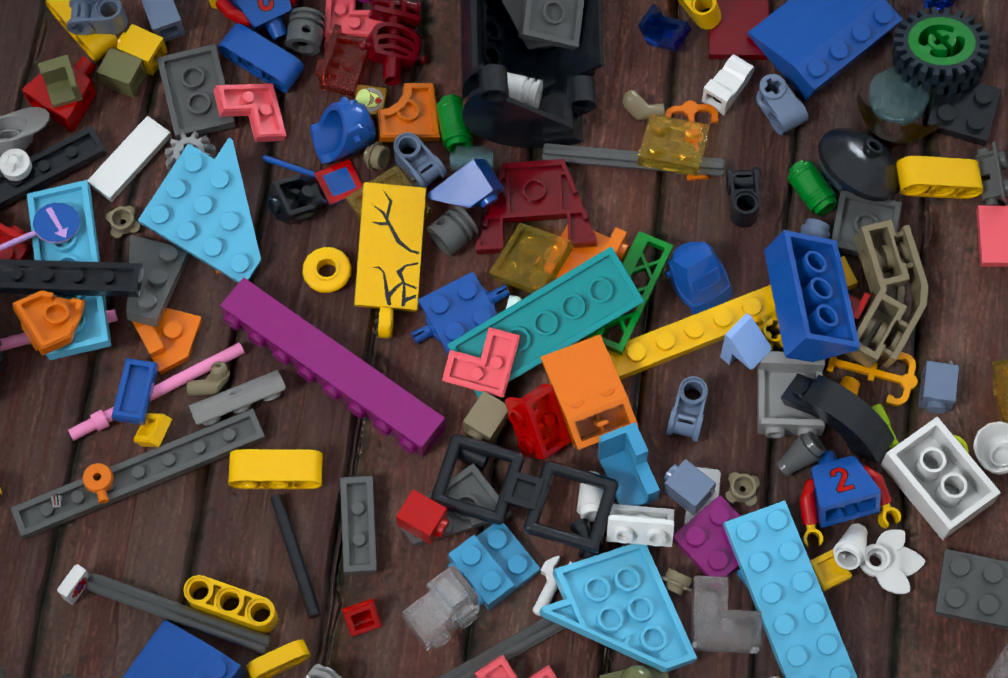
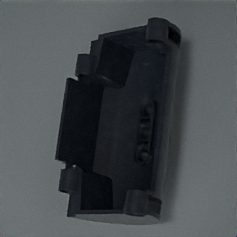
(493, 48)

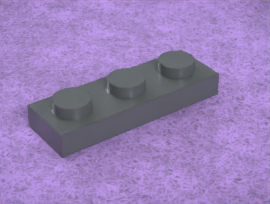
(358, 525)

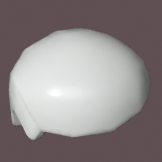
(992, 447)

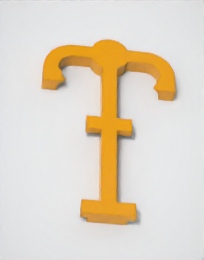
(907, 381)

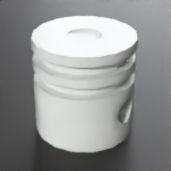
(525, 90)

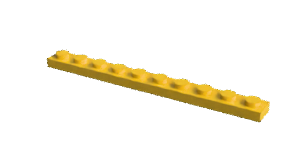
(698, 330)

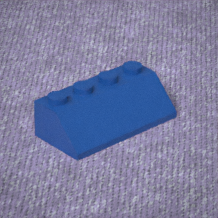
(810, 297)

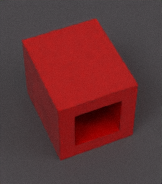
(423, 517)

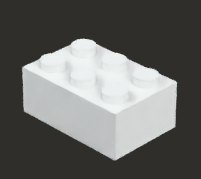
(940, 478)

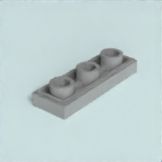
(237, 398)

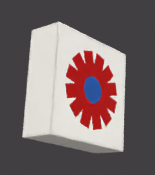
(73, 584)

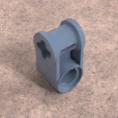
(92, 17)
(783, 108)
(421, 165)
(688, 414)

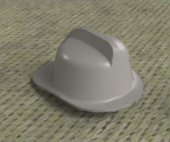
(19, 126)

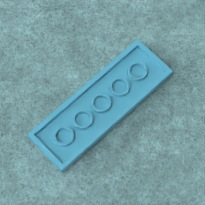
(93, 328)
(788, 595)

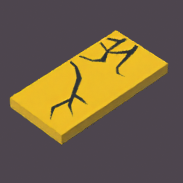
(390, 246)

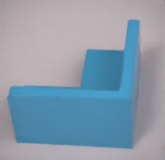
(625, 460)

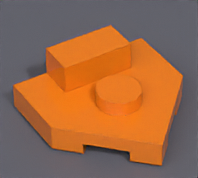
(49, 319)
(172, 340)

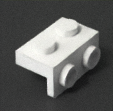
(640, 525)

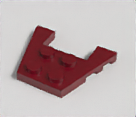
(535, 194)

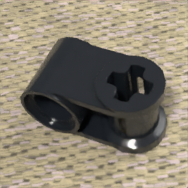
(743, 190)

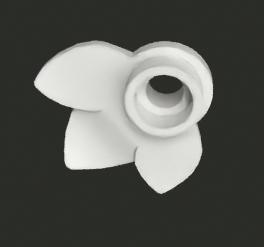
(895, 560)

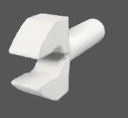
(550, 587)

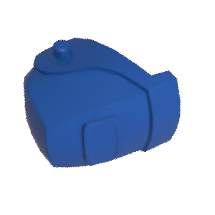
(342, 130)
(698, 276)

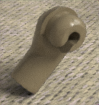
(639, 108)
(212, 384)

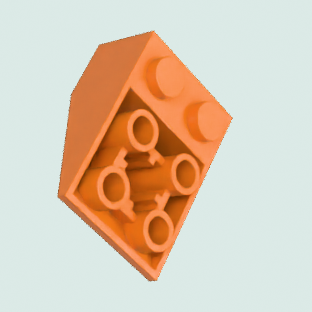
(588, 391)

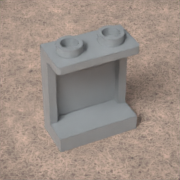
(773, 378)

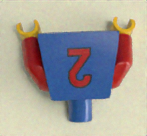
(257, 14)
(843, 492)

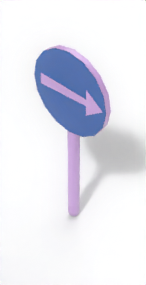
(52, 224)

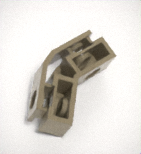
(886, 276)

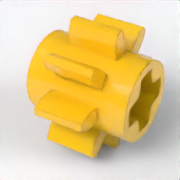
(773, 322)

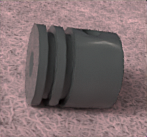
(308, 27)
(452, 230)

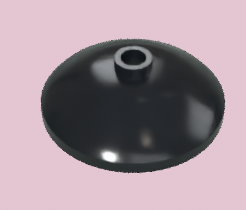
(859, 163)

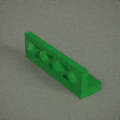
(632, 265)

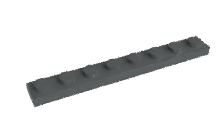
(141, 473)

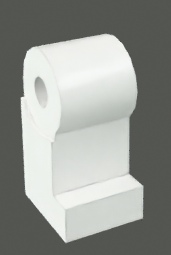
(727, 84)

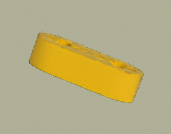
(279, 660)

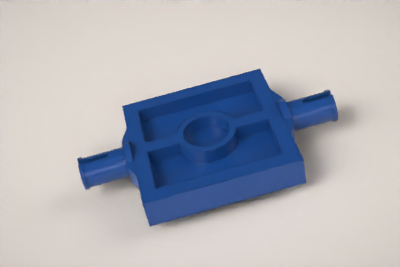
(457, 309)

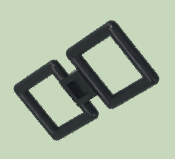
(525, 492)

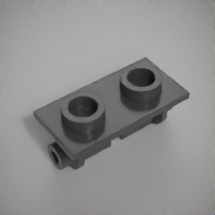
(993, 164)

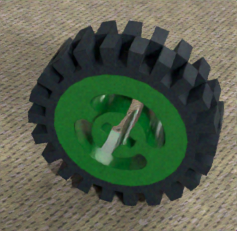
(940, 50)

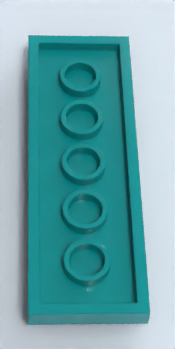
(560, 312)

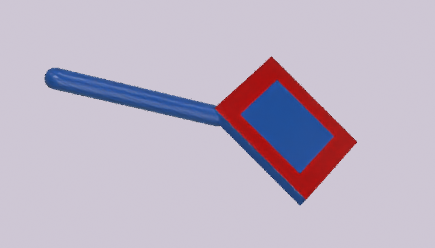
(335, 181)

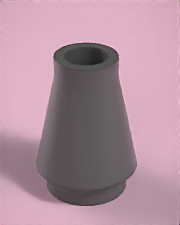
(802, 453)

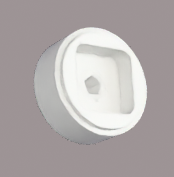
(15, 164)

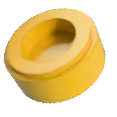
(385, 324)

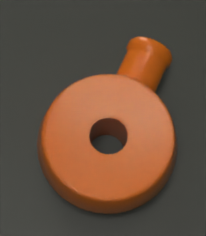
(100, 486)

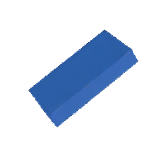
(135, 391)

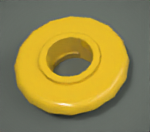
(322, 257)

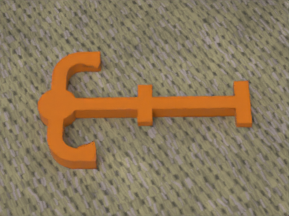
(690, 109)

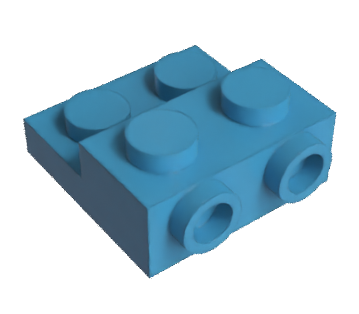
(494, 564)

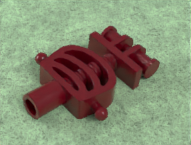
(393, 40)

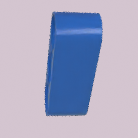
(261, 57)

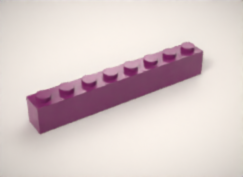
(333, 367)

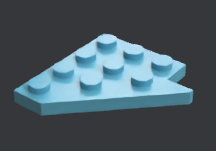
(206, 212)
(622, 605)

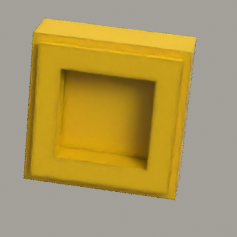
(153, 431)
(829, 572)

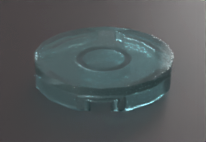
(895, 99)

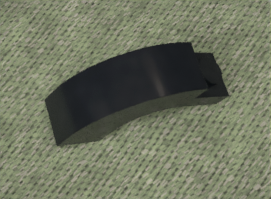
(842, 410)

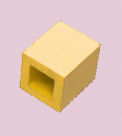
(143, 45)

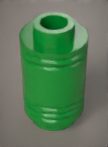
(451, 123)
(812, 187)

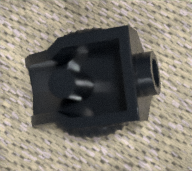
(295, 199)

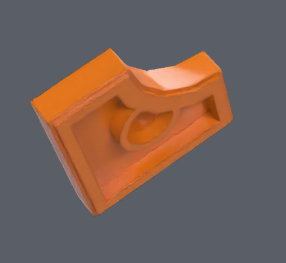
(412, 114)

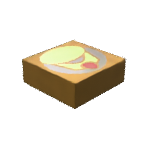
(372, 97)

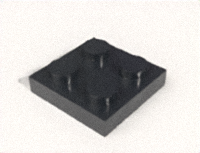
(965, 113)

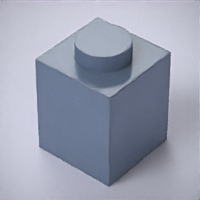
(163, 18)
(938, 387)
(688, 486)

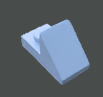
(745, 343)

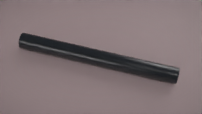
(295, 556)

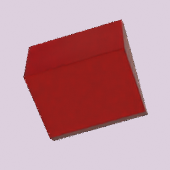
(362, 617)

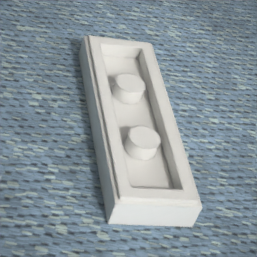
(129, 158)

